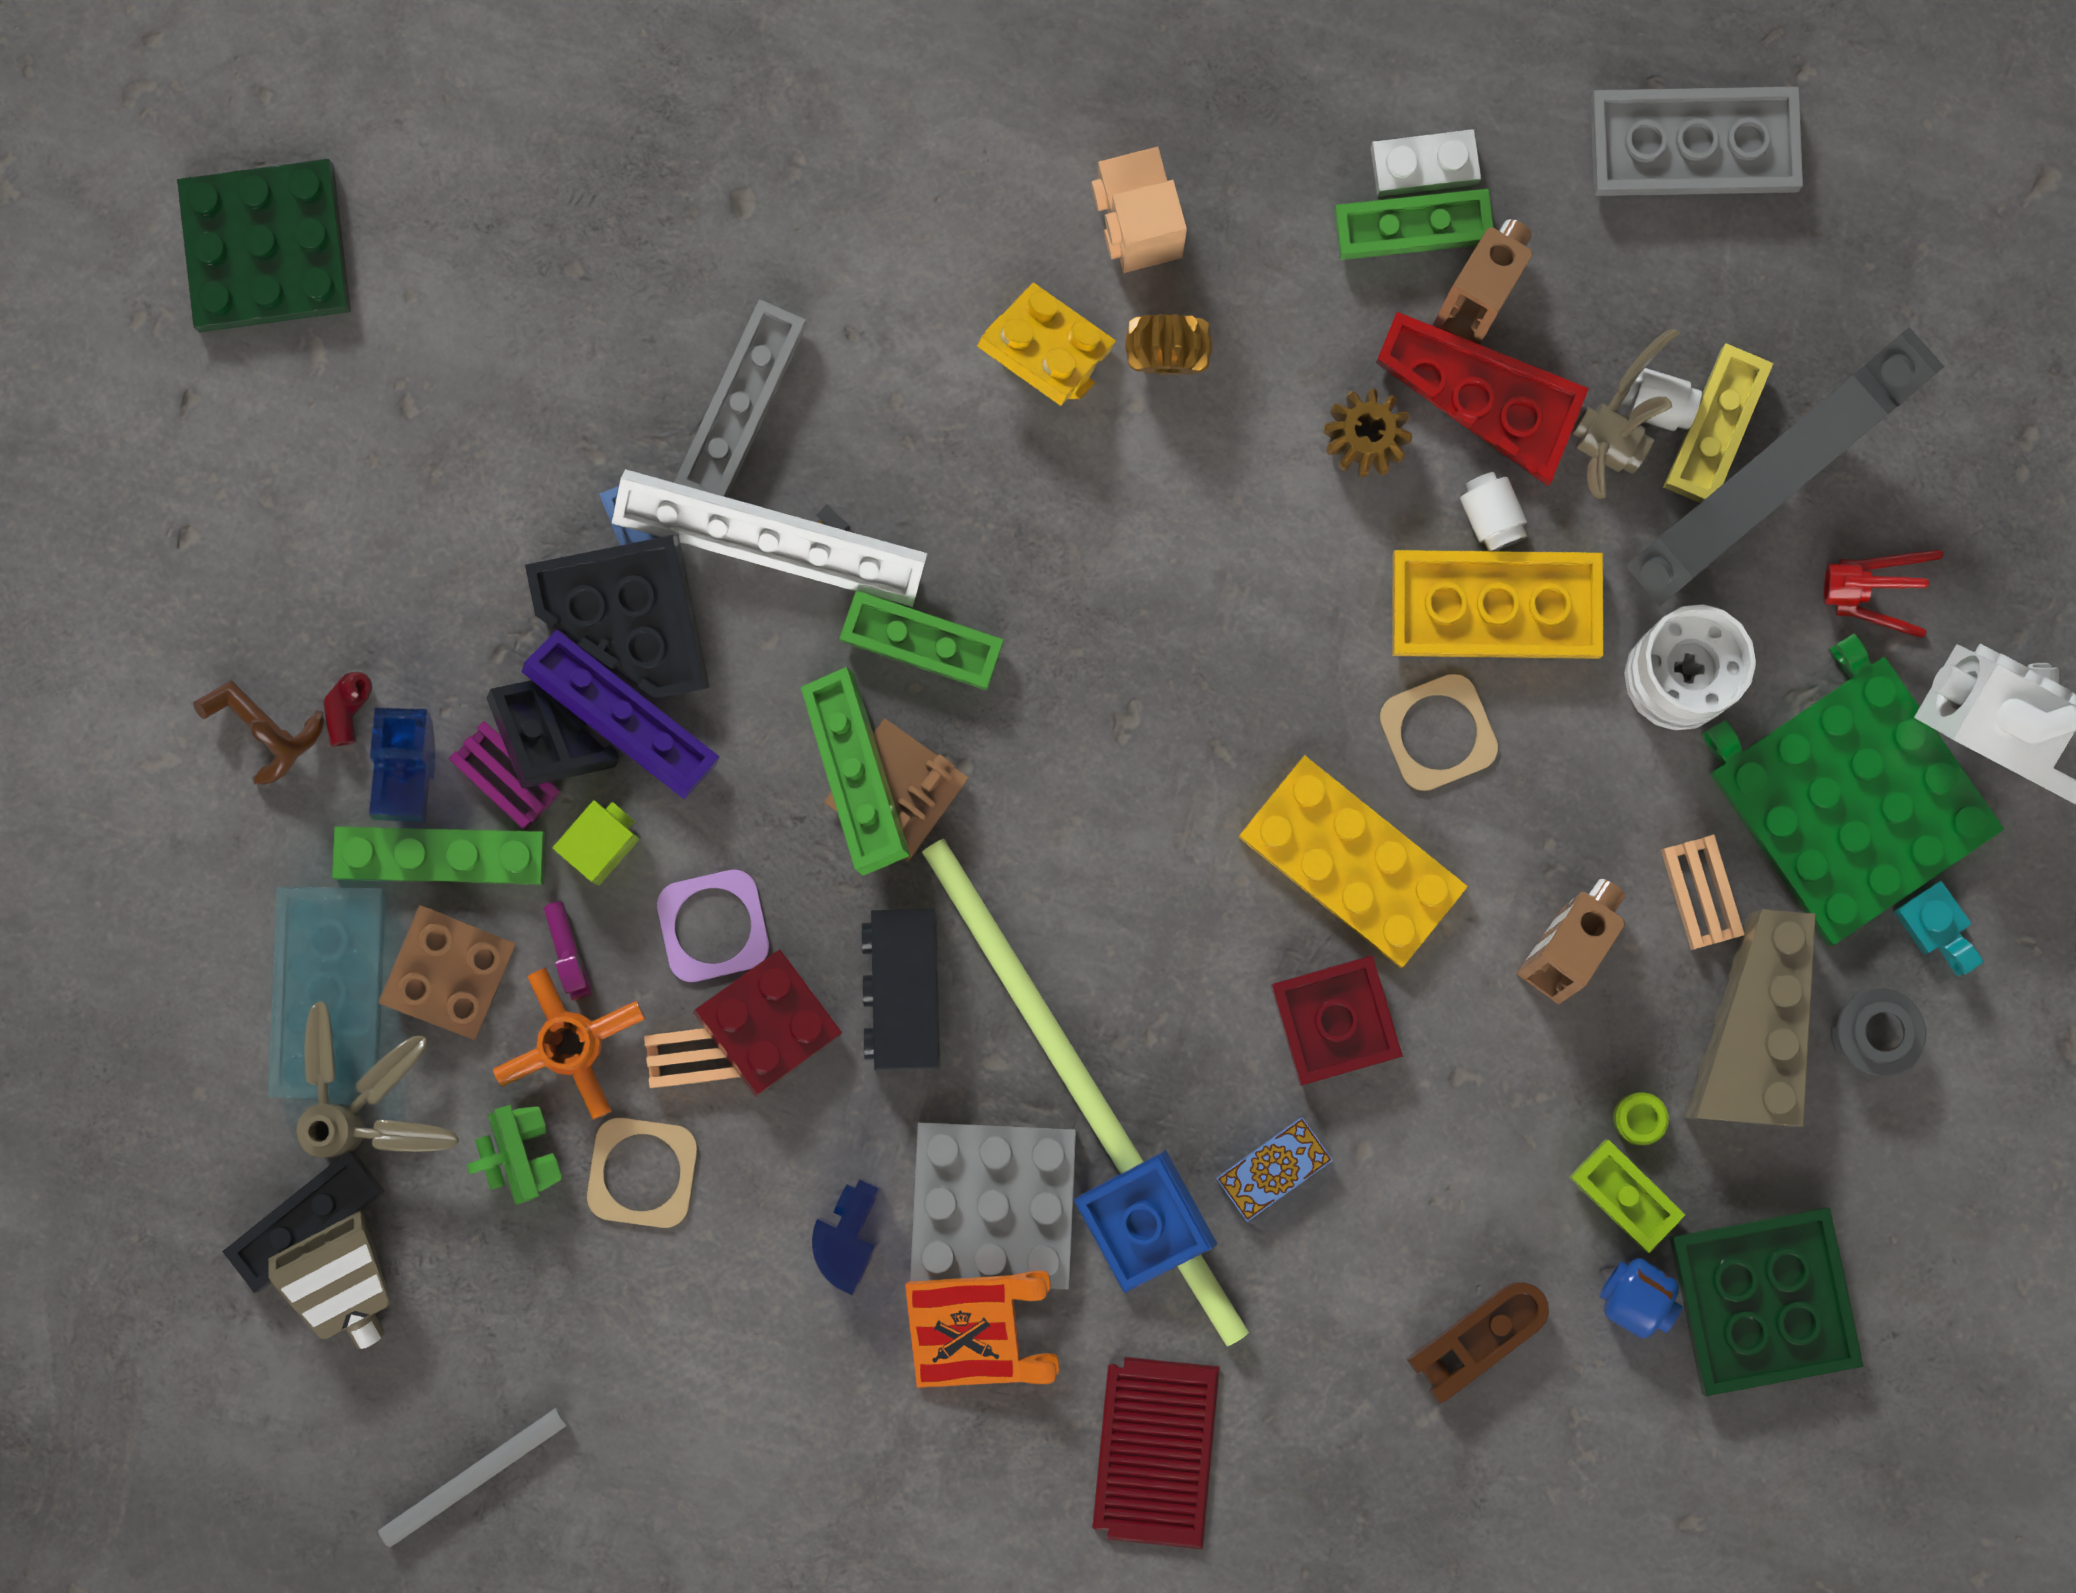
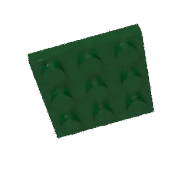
(263, 245)
(1766, 1301)

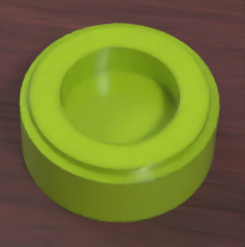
(1640, 1118)

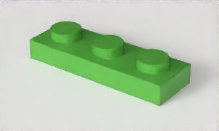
(1412, 224)
(921, 640)

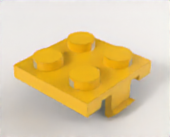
(1047, 345)

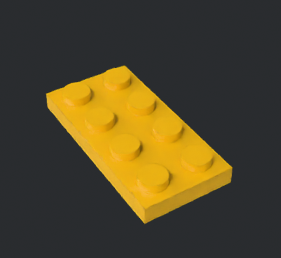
(1497, 604)
(1353, 862)

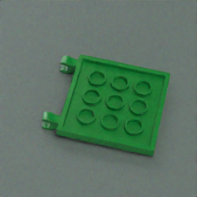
(1853, 797)

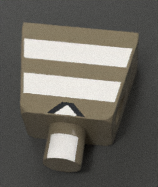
(335, 1281)

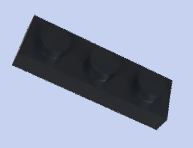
(323, 1201)

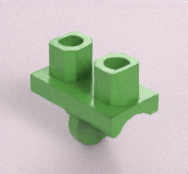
(509, 1131)

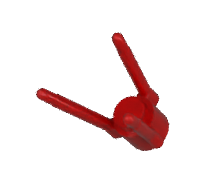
(1849, 584)

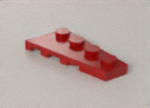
(1494, 396)

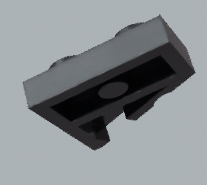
(544, 736)

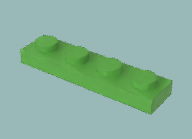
(855, 771)
(439, 855)

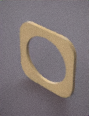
(1452, 686)
(599, 1197)

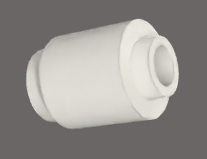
(1679, 391)
(1494, 512)

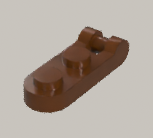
(1482, 1337)

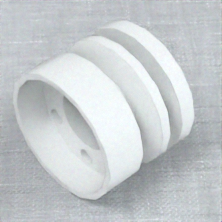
(1709, 648)

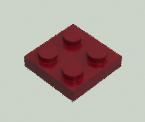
(1336, 1020)
(767, 1022)

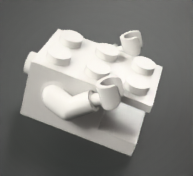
(2005, 713)

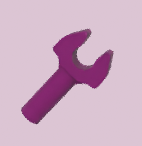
(569, 964)

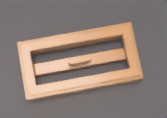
(1722, 889)
(655, 1060)

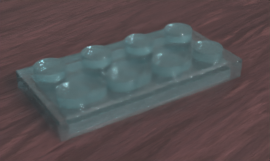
(329, 953)

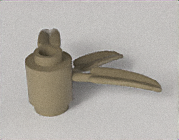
(1613, 437)
(344, 1120)

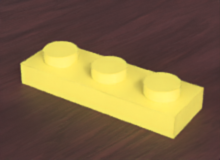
(1719, 423)

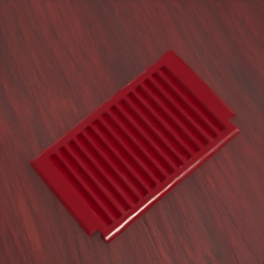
(1156, 1452)

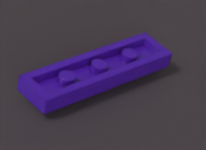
(620, 714)

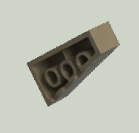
(1762, 1027)

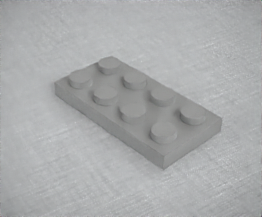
(1696, 141)

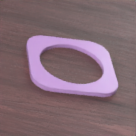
(677, 893)

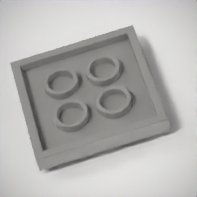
(992, 1202)

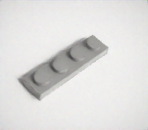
(742, 400)

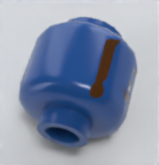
(1641, 1298)

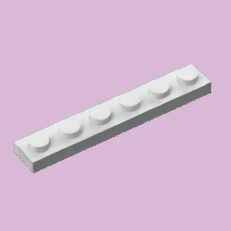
(768, 538)

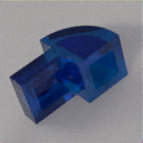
(402, 764)
(839, 1248)

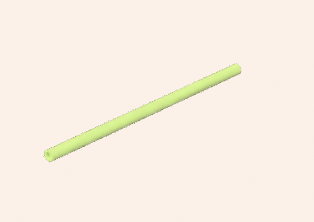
(1068, 1065)

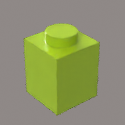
(598, 841)

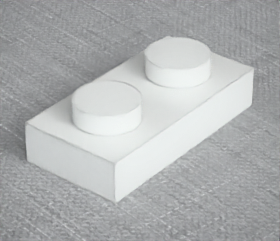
(1425, 163)

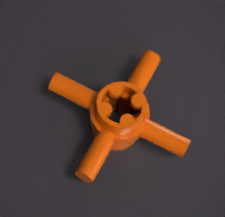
(551, 1035)

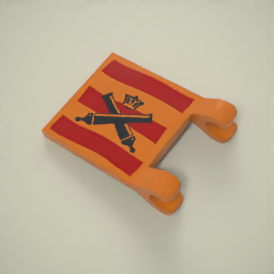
(969, 1333)

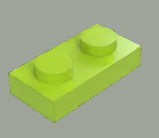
(1627, 1196)

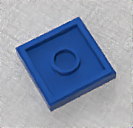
(1145, 1221)

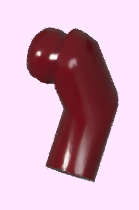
(342, 704)

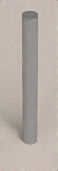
(472, 1477)

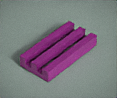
(471, 746)

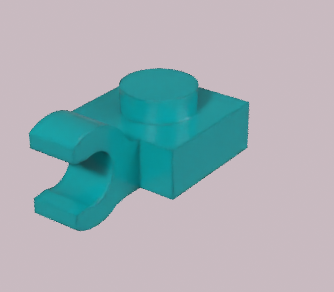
(1935, 922)

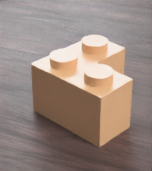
(1141, 208)

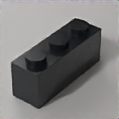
(902, 989)

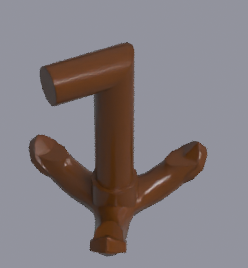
(263, 728)

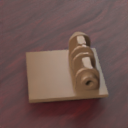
(918, 781)
(446, 972)

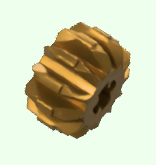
(1168, 344)
(1373, 417)

